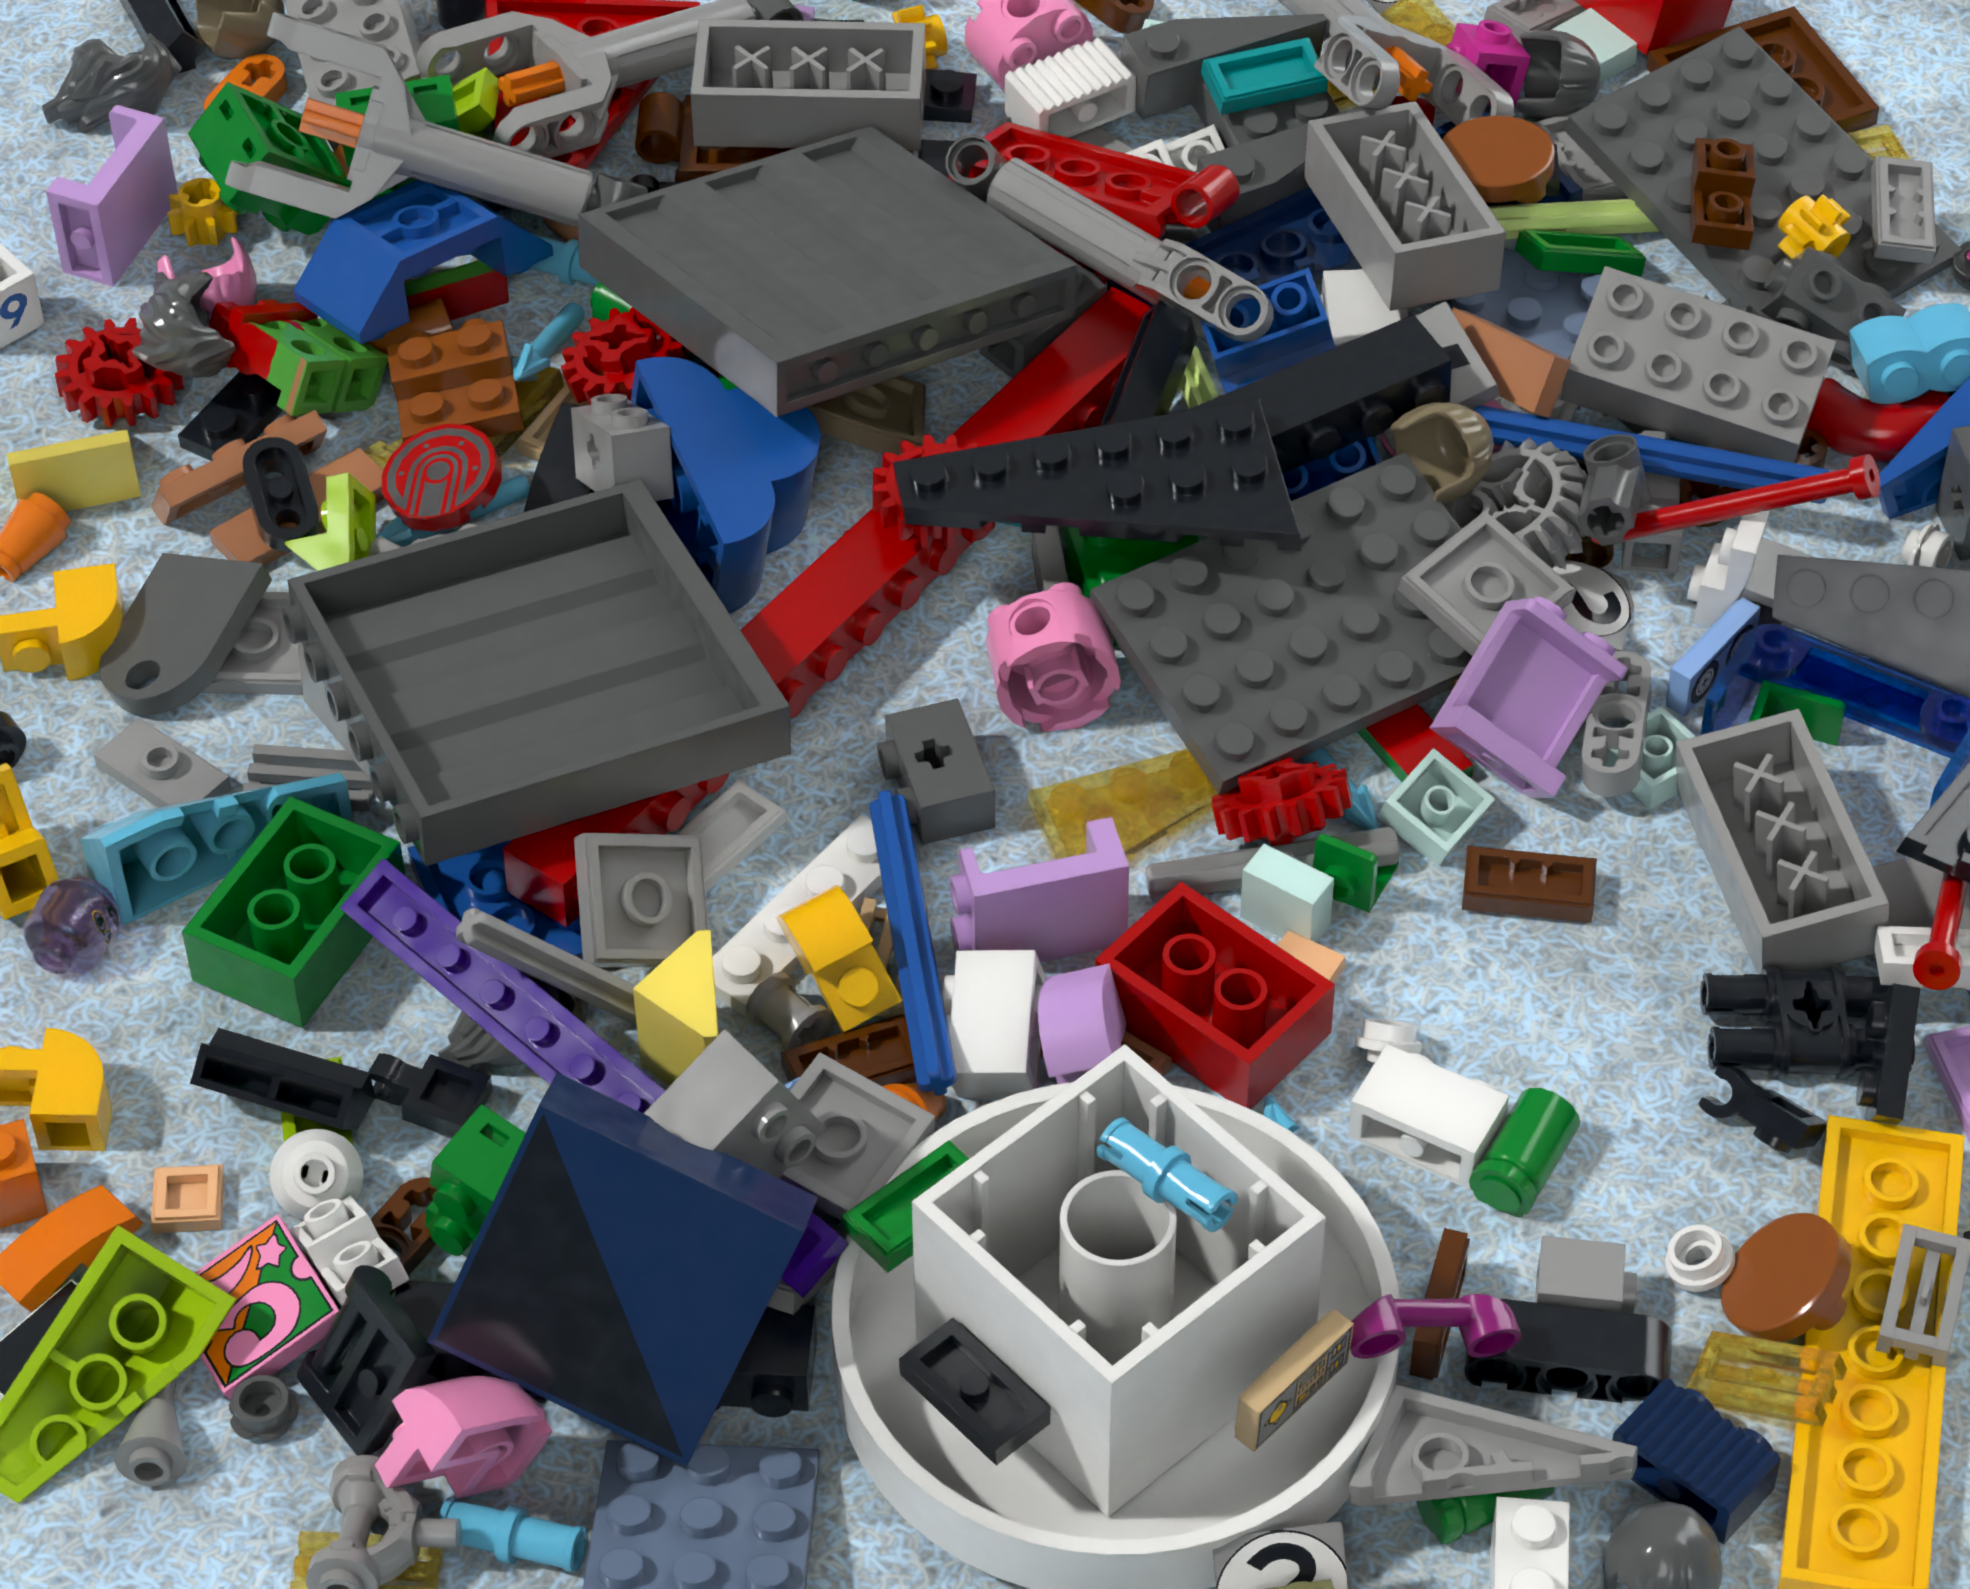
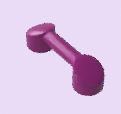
(1483, 1321)

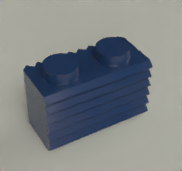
(1699, 1457)

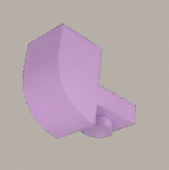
(1079, 1021)

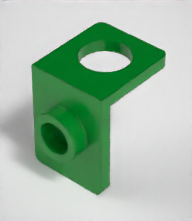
(1821, 714)
(1354, 870)

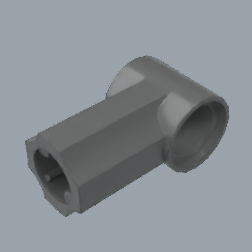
(1613, 488)

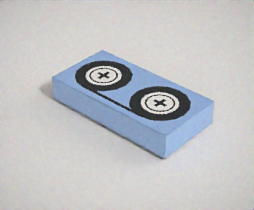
(1705, 661)

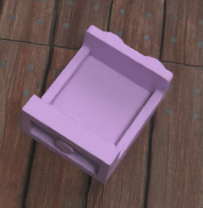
(114, 216)
(1527, 695)
(1045, 906)

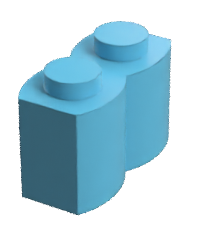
(1910, 355)

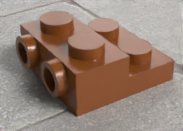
(456, 380)

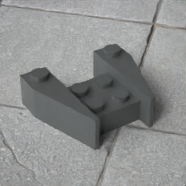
(1261, 143)

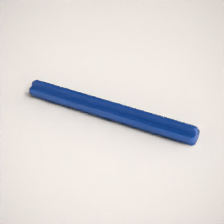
(1657, 454)
(912, 944)

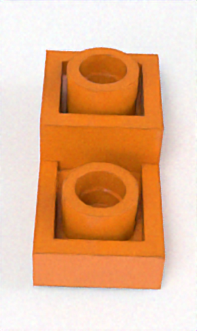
(59, 1242)

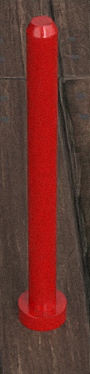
(1860, 478)
(1938, 962)

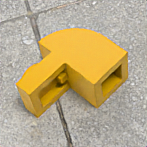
(71, 634)
(24, 855)
(840, 957)
(64, 1091)

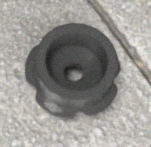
(260, 1393)

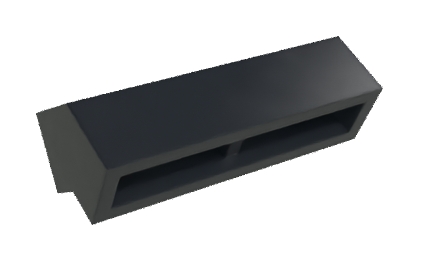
(169, 25)
(1152, 366)
(284, 1079)

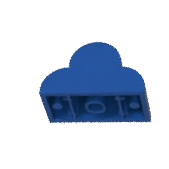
(735, 471)

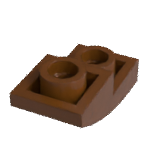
(1722, 193)

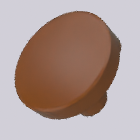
(1503, 157)
(1788, 1279)

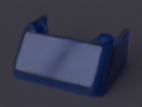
(1871, 691)

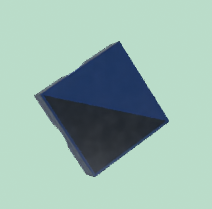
(622, 1269)

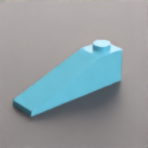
(192, 844)

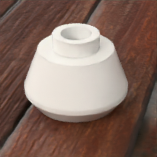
(321, 1152)

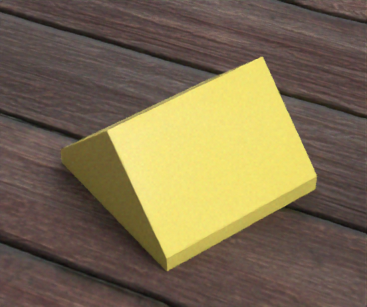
(78, 471)
(677, 1009)

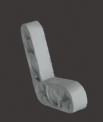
(1628, 740)

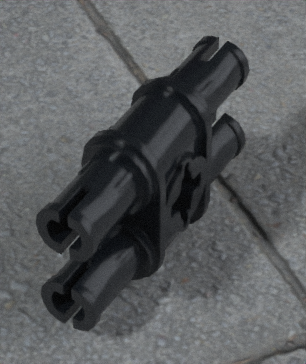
(1803, 1017)

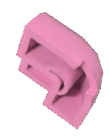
(466, 1429)

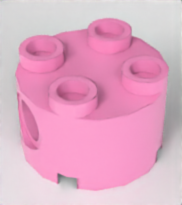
(1022, 32)
(1052, 659)

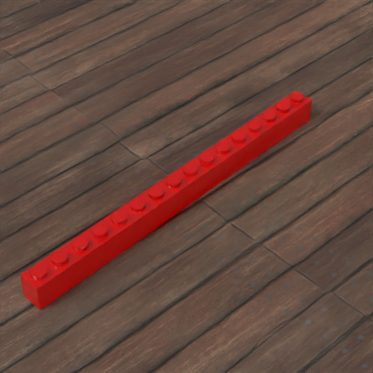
(857, 586)

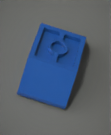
(371, 251)
(1296, 334)

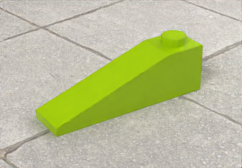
(107, 1353)

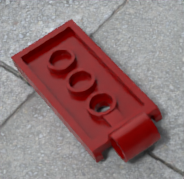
(1127, 185)

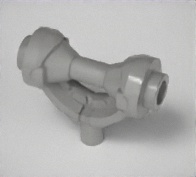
(363, 1500)

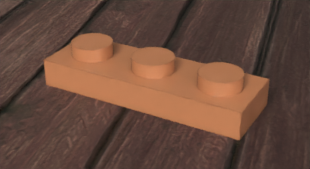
(191, 489)

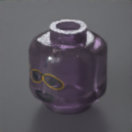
(72, 924)

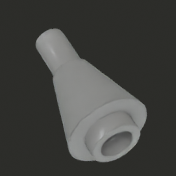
(153, 1444)

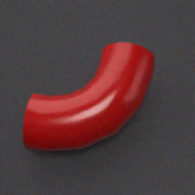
(1863, 427)

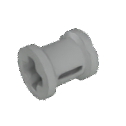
(788, 1012)

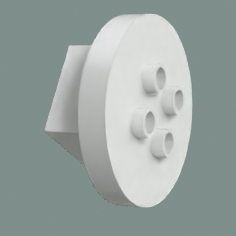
(1123, 1328)

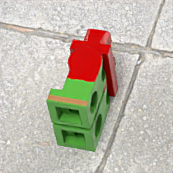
(301, 356)

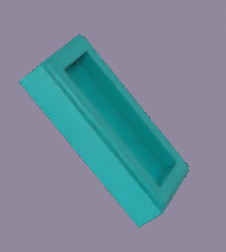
(1263, 76)

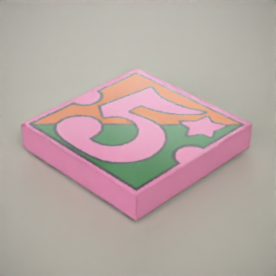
(278, 1306)

